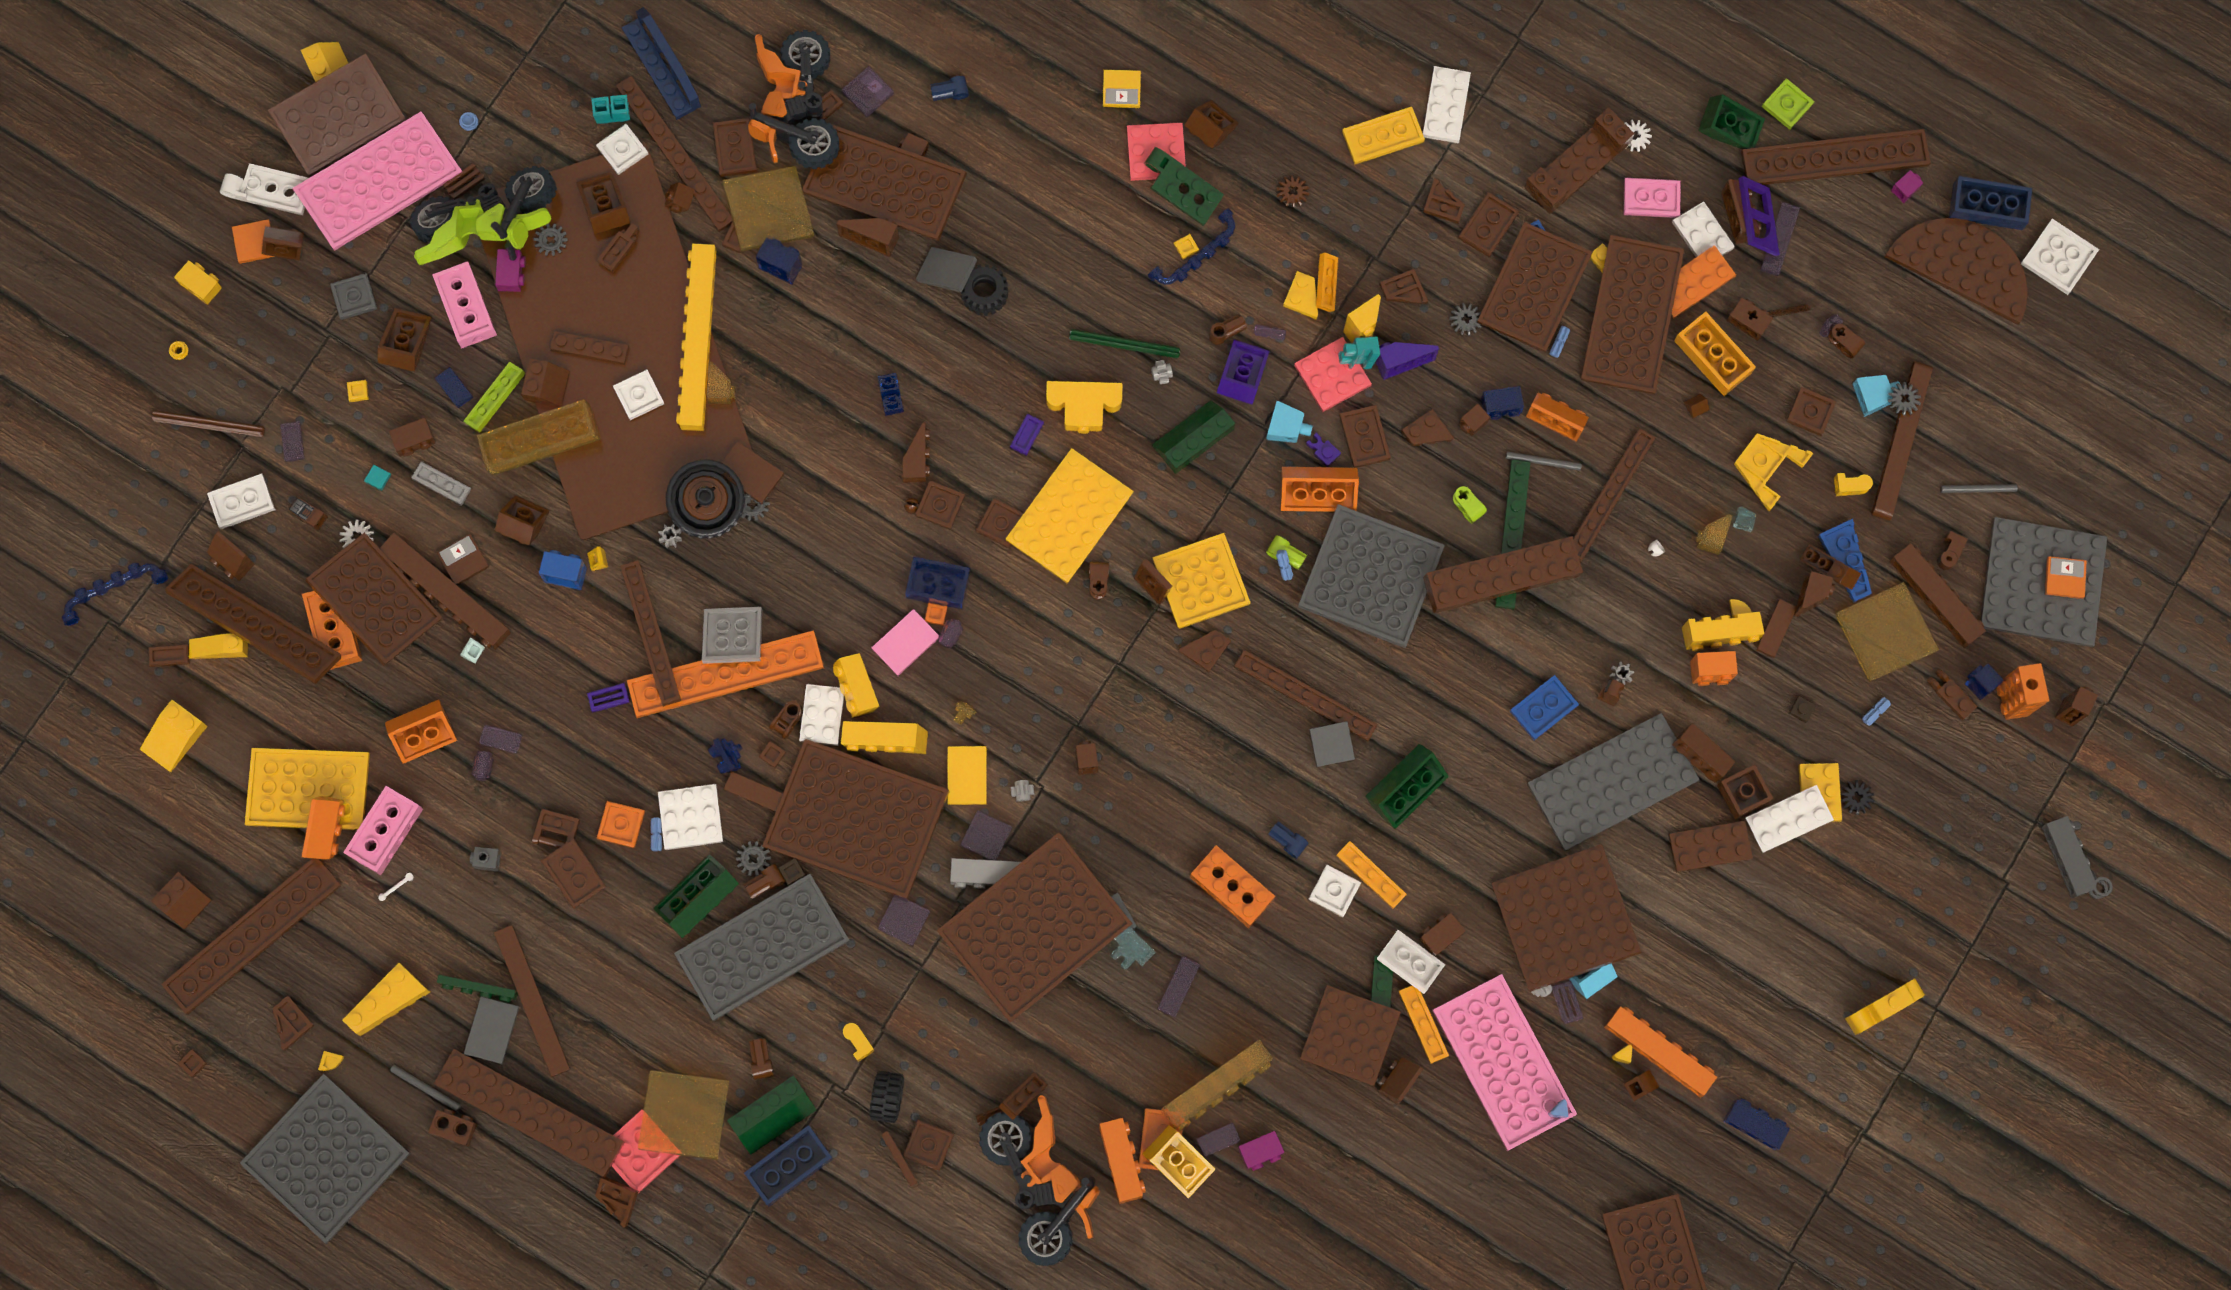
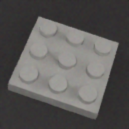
(732, 635)

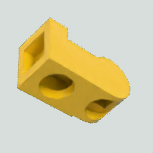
(1852, 486)
(855, 1035)

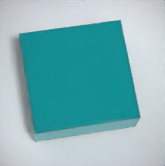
(377, 477)

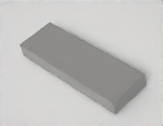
(441, 483)

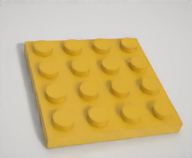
(1202, 580)

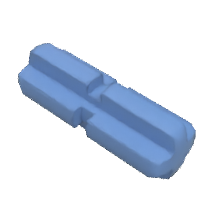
(1559, 341)
(1285, 567)
(1879, 708)
(656, 838)

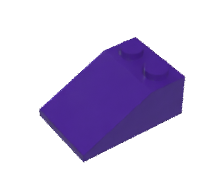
(1402, 357)
(1243, 372)

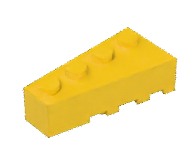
(1722, 631)
(884, 737)
(385, 1000)

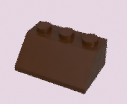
(1734, 209)

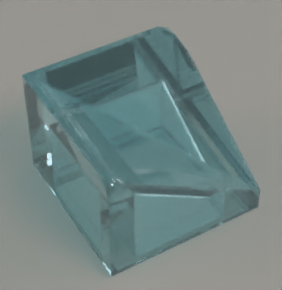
(1744, 519)

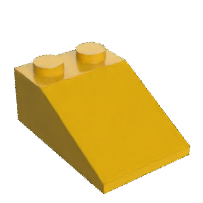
(172, 735)
(1178, 1161)

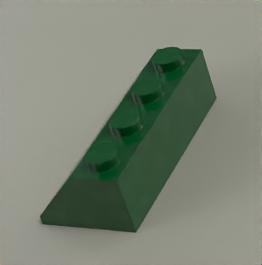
(1194, 436)
(1407, 786)
(696, 896)
(771, 1115)

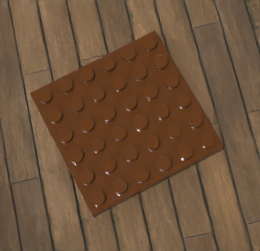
(1566, 918)

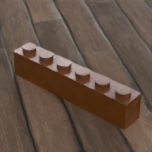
(1938, 595)

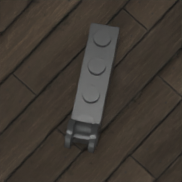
(2071, 860)

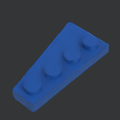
(1843, 545)

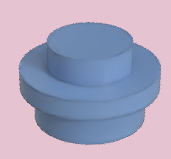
(468, 121)

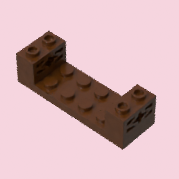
(1580, 161)

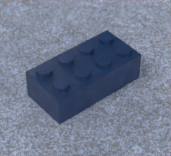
(1990, 203)
(788, 1166)

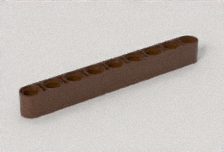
(1901, 445)

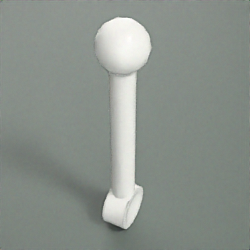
(409, 877)

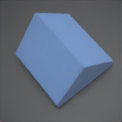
(1560, 1110)

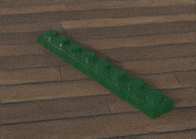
(1514, 518)

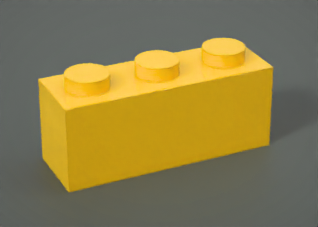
(855, 685)

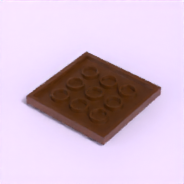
(1350, 1035)

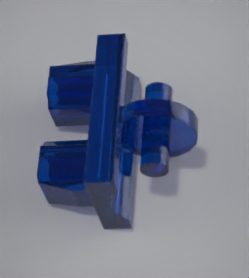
(728, 752)

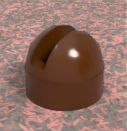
(910, 508)

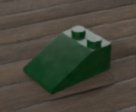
(1731, 123)

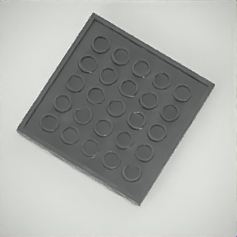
(1370, 576)
(2017, 579)
(325, 1158)

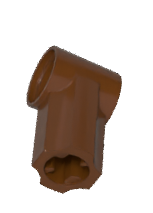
(1227, 328)
(768, 879)
(760, 1064)

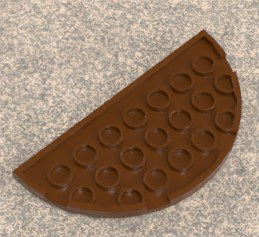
(1967, 262)

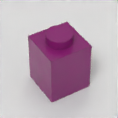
(1907, 186)

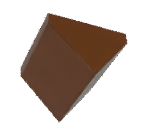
(1697, 405)

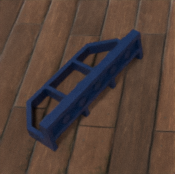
(656, 67)

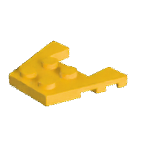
(1760, 462)

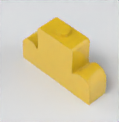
(1084, 403)
(1885, 1006)

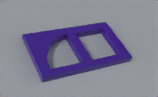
(1769, 242)

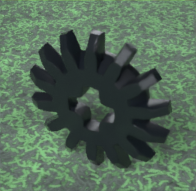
(1853, 803)

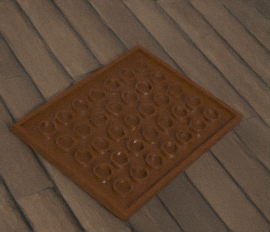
(856, 819)
(1034, 927)

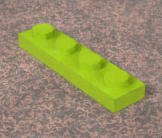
(494, 397)

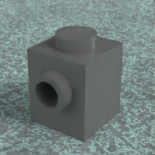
(485, 859)

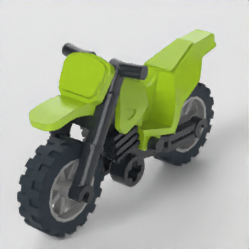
(485, 216)

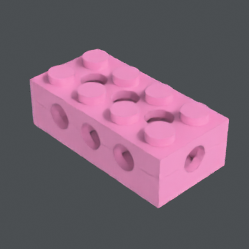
(475, 310)
(389, 842)

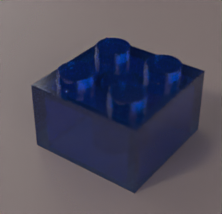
(779, 260)

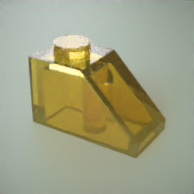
(719, 386)
(1714, 535)

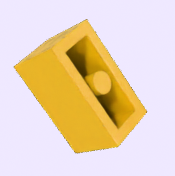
(198, 282)

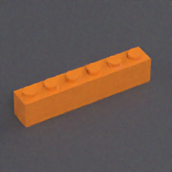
(1660, 1051)

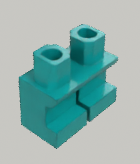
(616, 111)
(1361, 351)

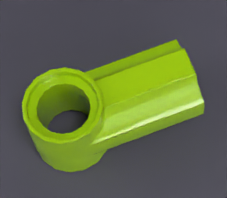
(1295, 556)

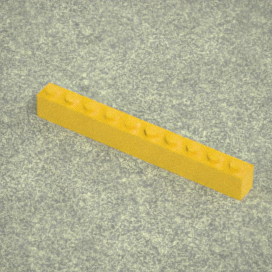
(698, 336)

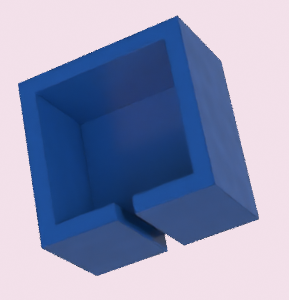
(562, 570)

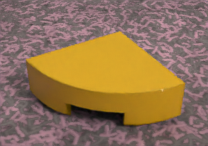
(1738, 607)
(330, 1061)

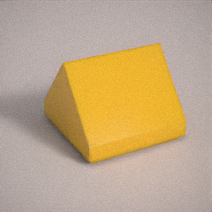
(597, 559)
(1623, 1055)

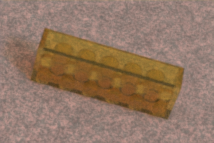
(538, 437)
(1216, 1085)

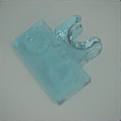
(1132, 948)

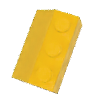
(324, 58)
(1362, 320)

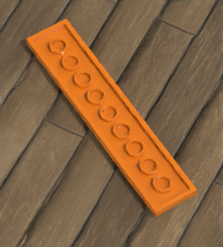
(706, 681)

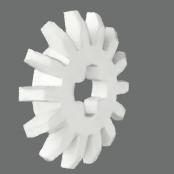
(1643, 135)
(354, 528)

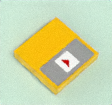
(1121, 88)

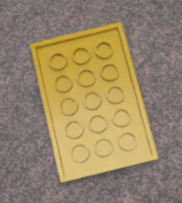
(1069, 515)
(288, 779)

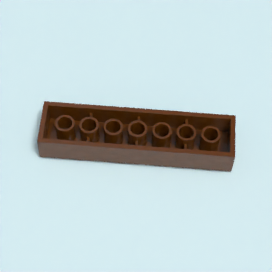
(1502, 574)

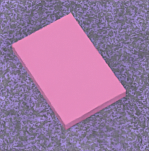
(1651, 197)
(905, 642)

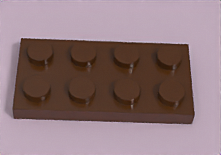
(1710, 846)

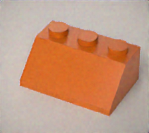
(1557, 416)
(420, 731)
(323, 828)

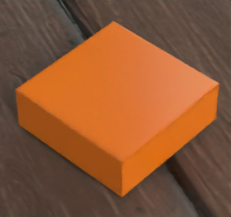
(936, 614)

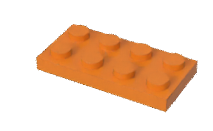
(1700, 279)

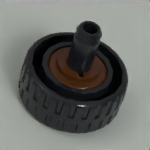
(704, 500)

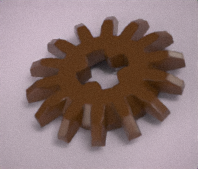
(1292, 198)

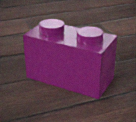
(509, 272)
(1261, 1150)

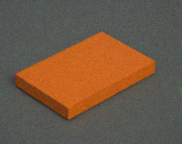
(1153, 1126)

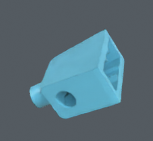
(1873, 393)
(1287, 424)

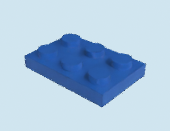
(1544, 707)

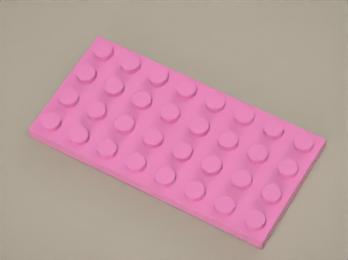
(377, 180)
(1503, 1061)

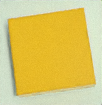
(1186, 246)
(357, 391)

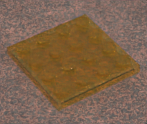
(768, 207)
(1886, 632)
(683, 1115)

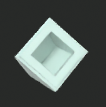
(472, 650)

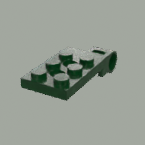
(1168, 181)

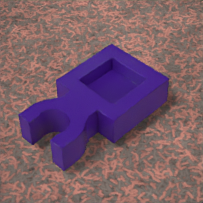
(1324, 451)

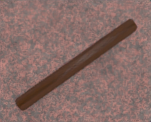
(208, 423)

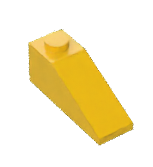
(218, 647)

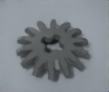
(550, 232)
(1462, 324)
(1896, 398)
(757, 510)
(745, 858)

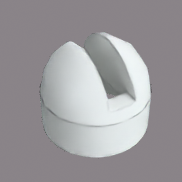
(1656, 547)

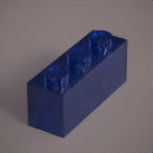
(1757, 1124)

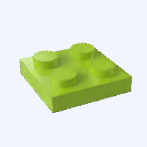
(1788, 104)

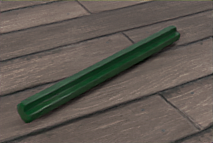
(1124, 343)

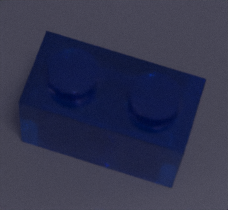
(1503, 402)
(1983, 681)

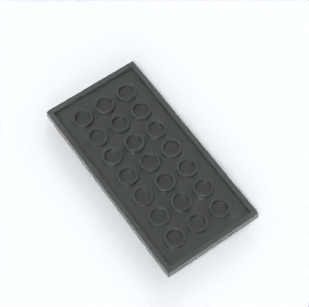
(1612, 782)
(761, 947)

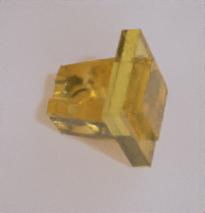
(964, 710)

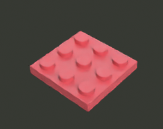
(1143, 140)
(1328, 379)
(638, 1166)

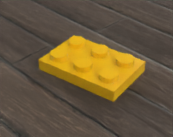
(1827, 780)

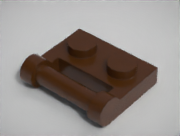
(556, 824)

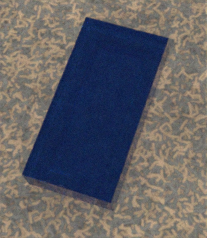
(453, 387)

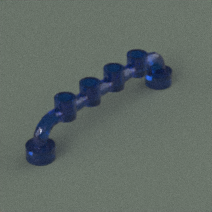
(1195, 262)
(100, 588)

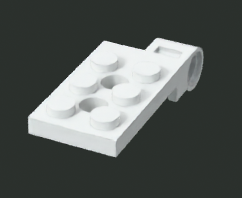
(255, 184)

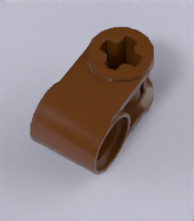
(1847, 342)
(1098, 577)
(786, 720)

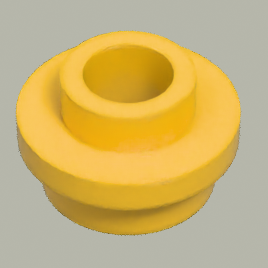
(177, 345)

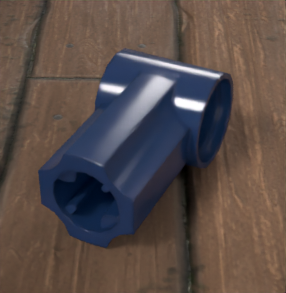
(954, 88)
(1293, 843)

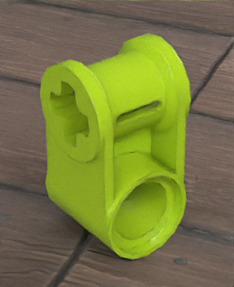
(1470, 506)

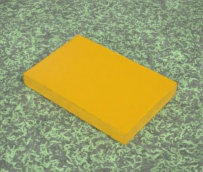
(967, 775)

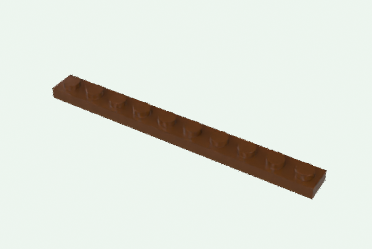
(675, 153)

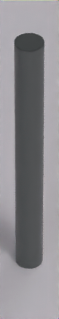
(1544, 461)
(1978, 488)
(425, 1087)

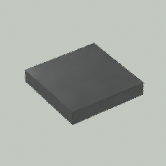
(353, 296)
(1331, 744)

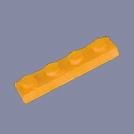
(1371, 874)
(1423, 1024)

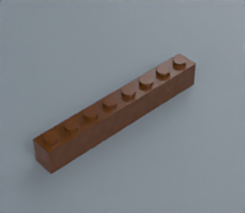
(445, 592)

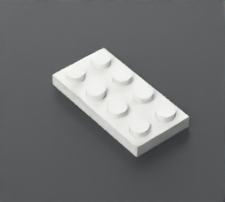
(1446, 104)
(1789, 819)

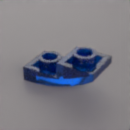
(890, 394)

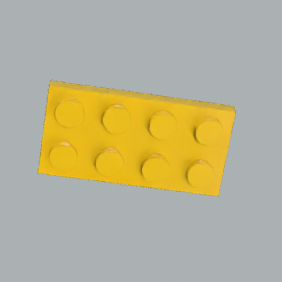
(1383, 135)

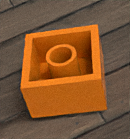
(1713, 668)

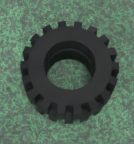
(990, 303)
(886, 1096)

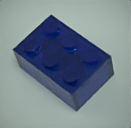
(937, 583)

